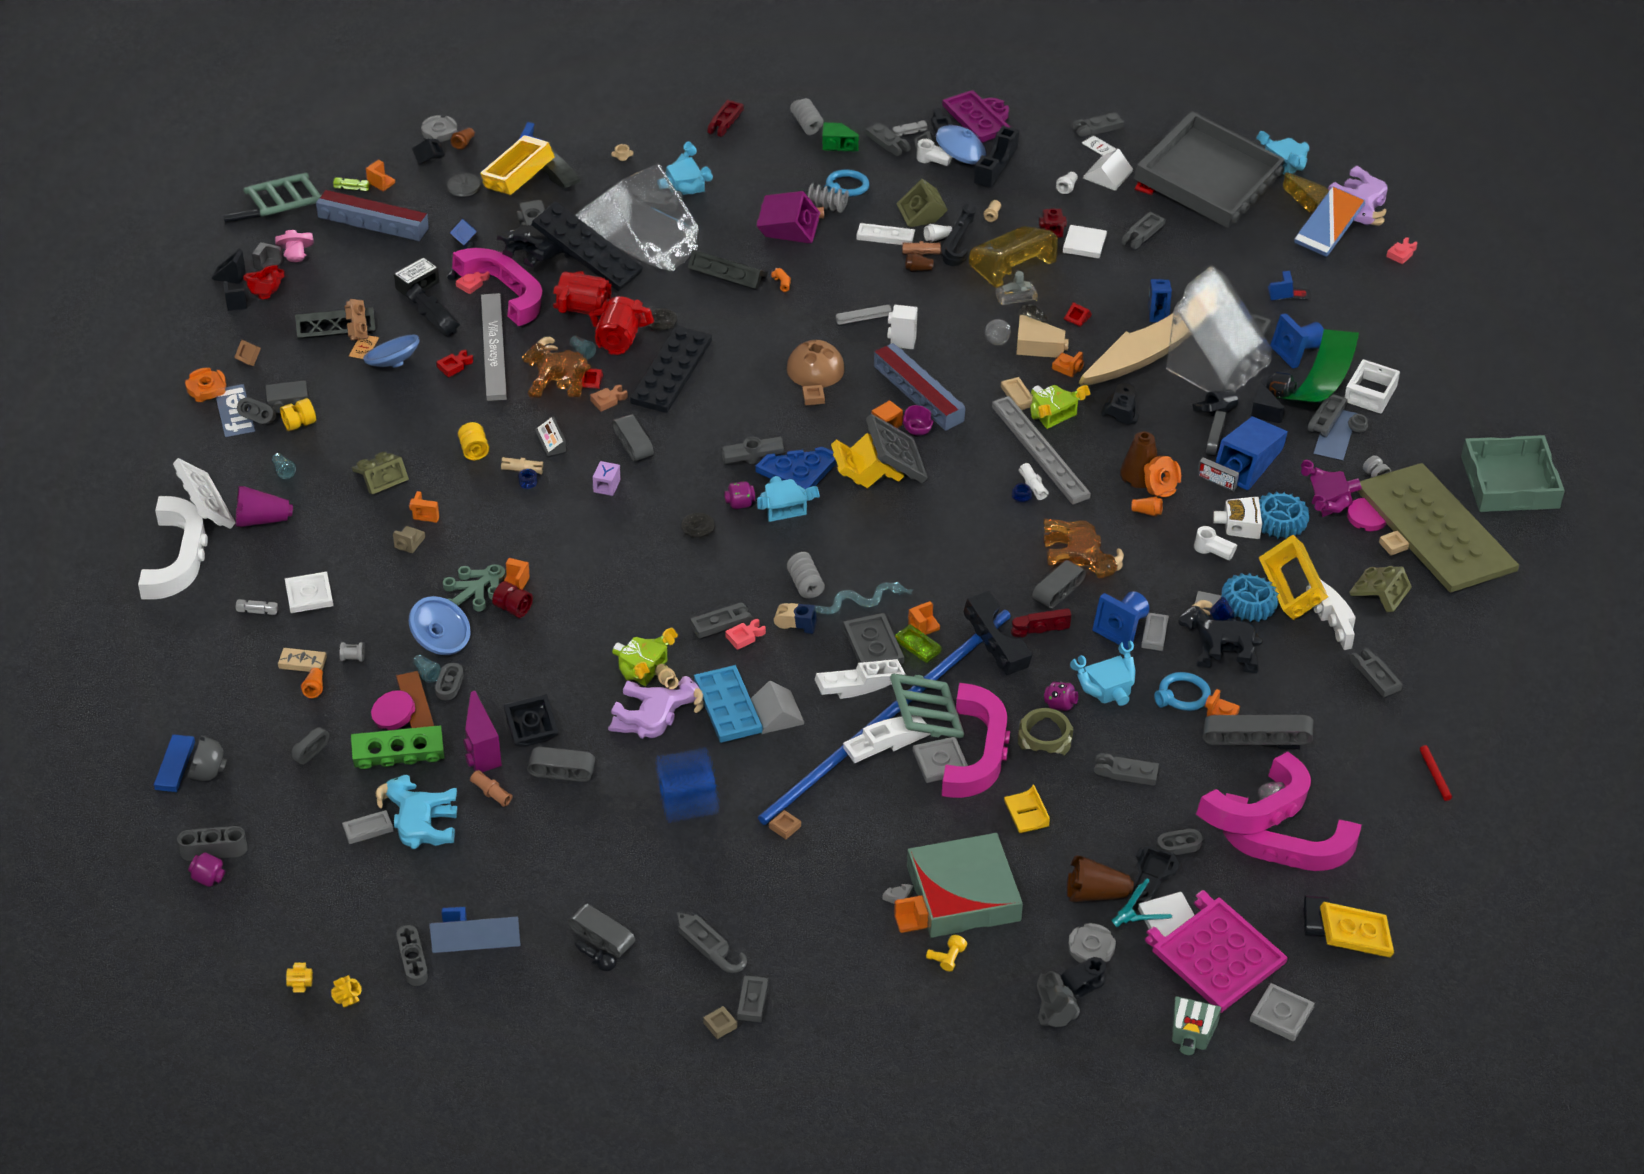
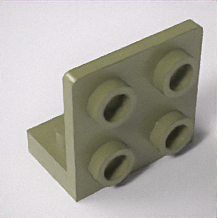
(382, 471)
(1387, 582)

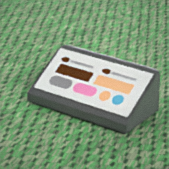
(551, 437)

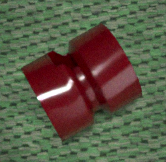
(512, 600)

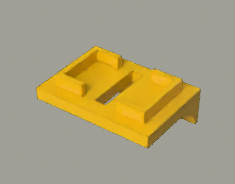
(1025, 802)

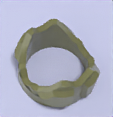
(1059, 745)

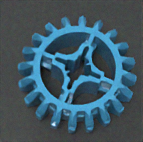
(1283, 515)
(1250, 597)

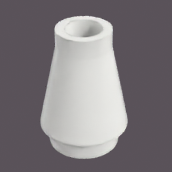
(1066, 183)
(936, 232)

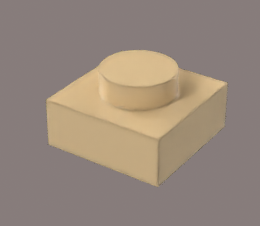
(1394, 543)

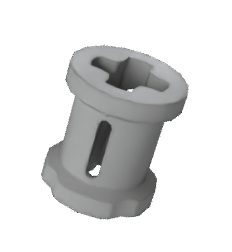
(352, 651)

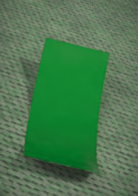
(1329, 367)

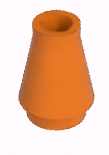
(1150, 506)
(313, 683)

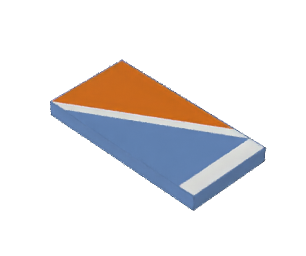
(1329, 221)

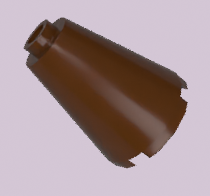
(1140, 453)
(1096, 881)

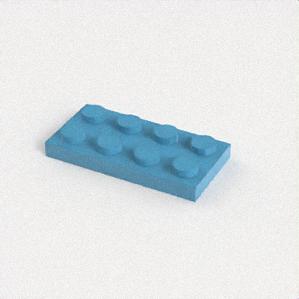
(728, 704)

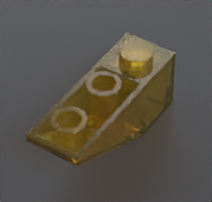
(1304, 191)

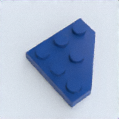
(802, 467)

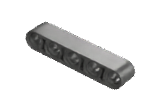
(1258, 729)

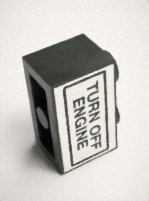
(419, 272)

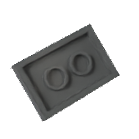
(872, 639)

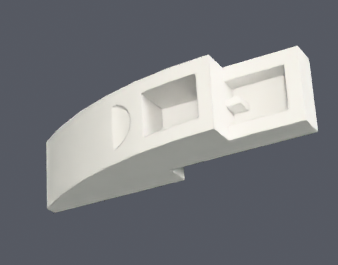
(1338, 615)
(863, 680)
(882, 736)

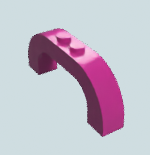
(521, 309)
(976, 778)
(1270, 811)
(1296, 851)

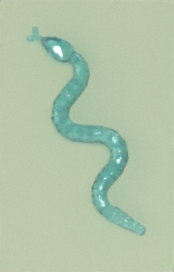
(894, 587)

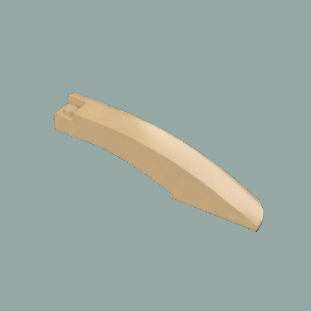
(1131, 353)

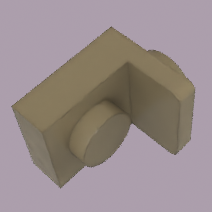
(408, 539)

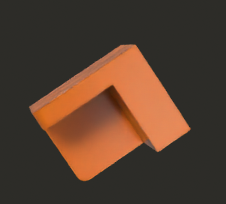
(377, 177)
(889, 413)
(517, 572)
(923, 619)
(911, 914)

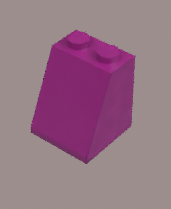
(788, 217)

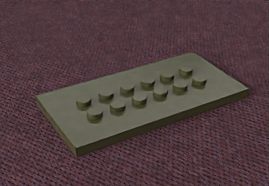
(1437, 527)

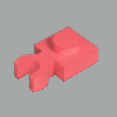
(1402, 252)
(472, 282)
(744, 635)

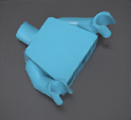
(1289, 149)
(685, 173)
(785, 499)
(1109, 678)

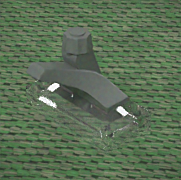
(1016, 291)

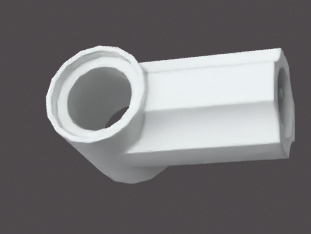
(929, 152)
(1207, 541)

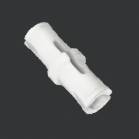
(1033, 481)

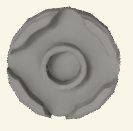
(439, 128)
(1090, 942)

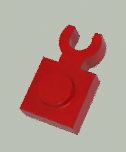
(453, 364)

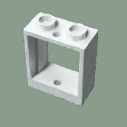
(1367, 397)

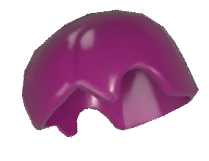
(917, 420)

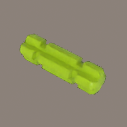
(351, 184)

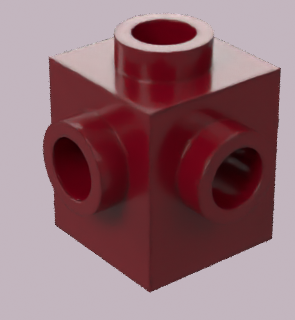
(1053, 221)

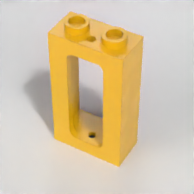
(517, 165)
(1272, 563)

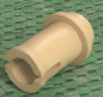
(991, 212)

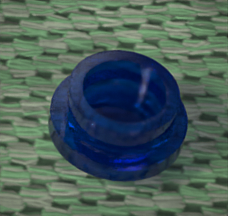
(1022, 492)

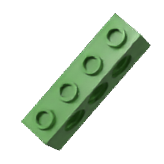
(387, 740)

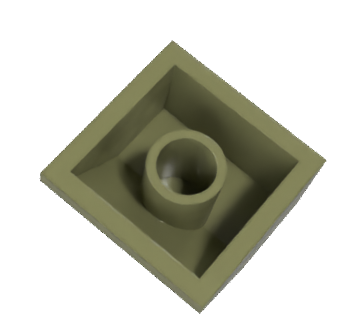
(922, 205)

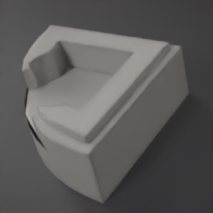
(901, 892)

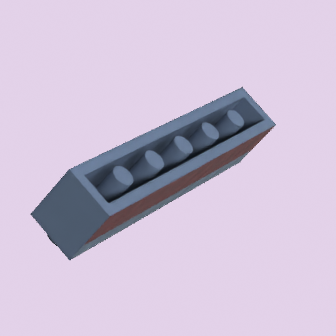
(372, 215)
(919, 386)

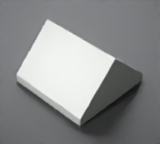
(1110, 170)

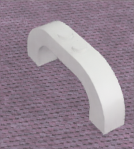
(179, 575)

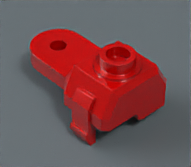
(265, 281)

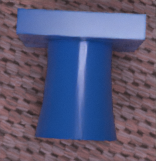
(1291, 339)
(1119, 619)

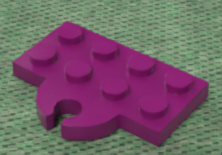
(978, 115)

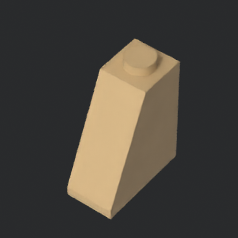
(1040, 338)

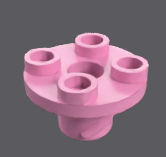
(294, 244)

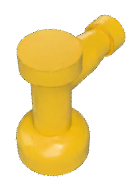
(956, 944)

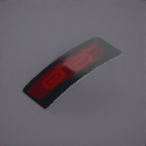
(1300, 293)

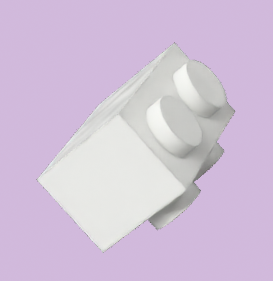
(903, 326)

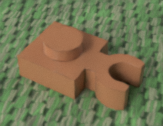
(606, 399)

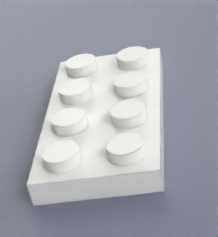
(203, 494)

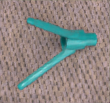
(1127, 912)

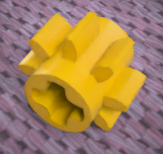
(299, 977)
(346, 991)

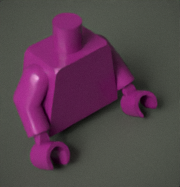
(1330, 489)

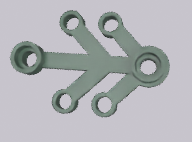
(492, 574)

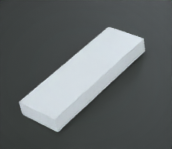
(885, 234)

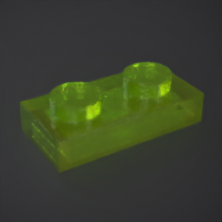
(918, 643)

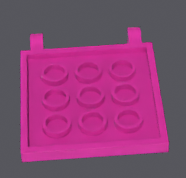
(1217, 952)

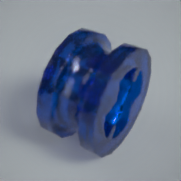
(527, 483)

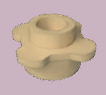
(622, 152)

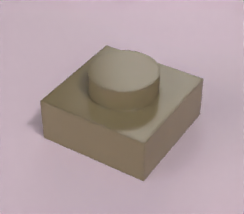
(720, 1022)

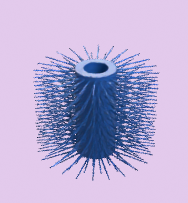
(687, 783)

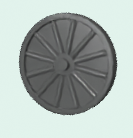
(463, 185)

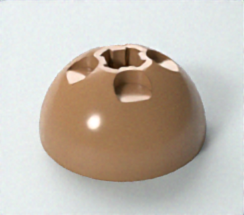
(815, 364)

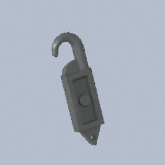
(708, 941)

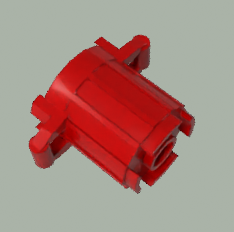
(581, 292)
(619, 323)

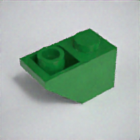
(839, 138)

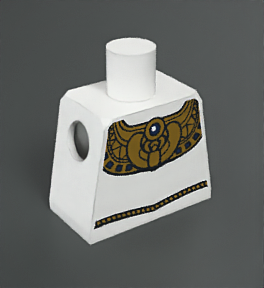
(1241, 517)

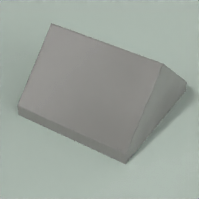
(776, 708)

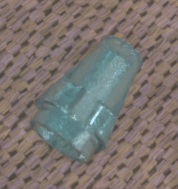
(583, 346)
(284, 467)
(427, 668)

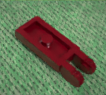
(725, 117)
(1041, 622)

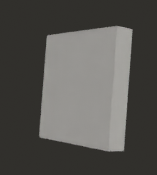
(935, 755)
(1282, 1012)

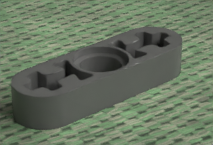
(1216, 433)
(419, 961)

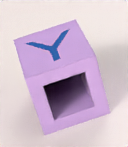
(606, 478)

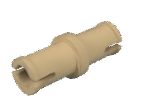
(521, 464)
(666, 676)

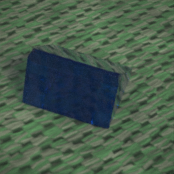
(1222, 610)

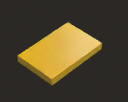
(1356, 929)

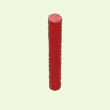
(1435, 772)

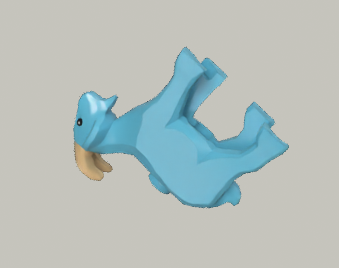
(417, 810)

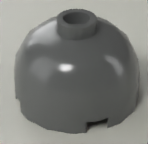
(207, 760)

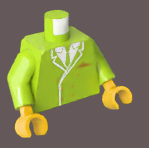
(1055, 404)
(642, 656)

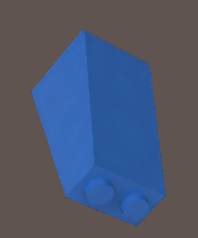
(1251, 449)

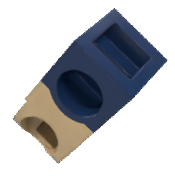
(796, 616)

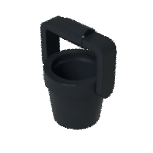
(1217, 400)

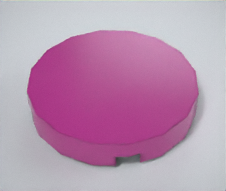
(1364, 515)
(393, 710)

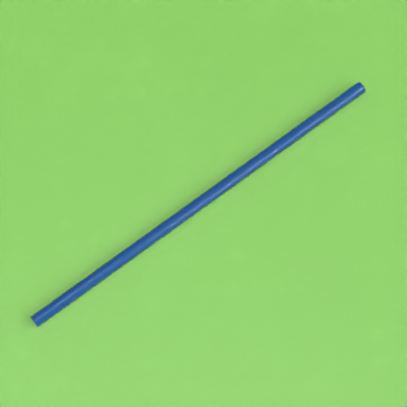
(888, 713)

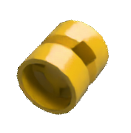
(298, 414)
(473, 441)

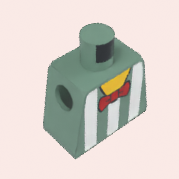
(1193, 1024)

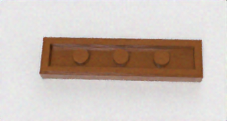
(412, 685)

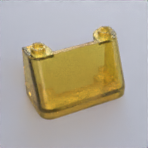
(998, 255)

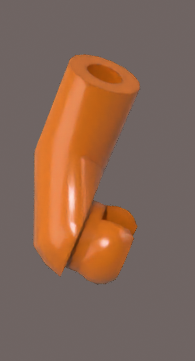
(780, 274)

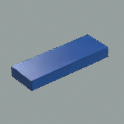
(174, 763)

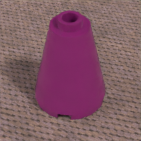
(260, 508)

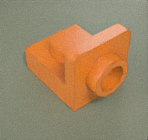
(1068, 365)
(424, 509)
(1220, 707)

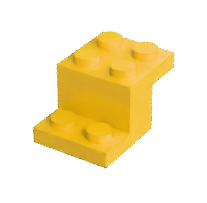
(861, 462)

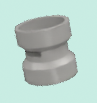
(1375, 467)

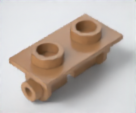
(356, 311)

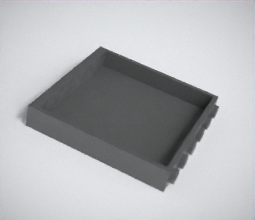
(1209, 169)

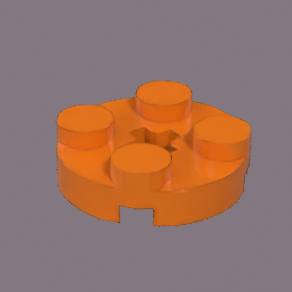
(215, 384)
(1153, 474)

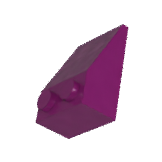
(481, 738)

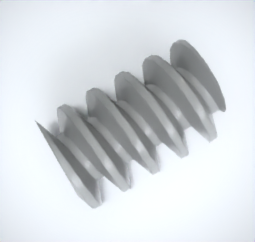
(807, 115)
(828, 199)
(805, 575)

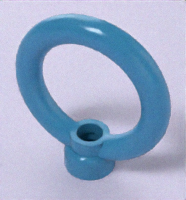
(848, 173)
(1166, 697)

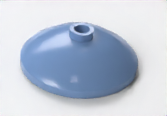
(960, 143)
(392, 352)
(439, 625)

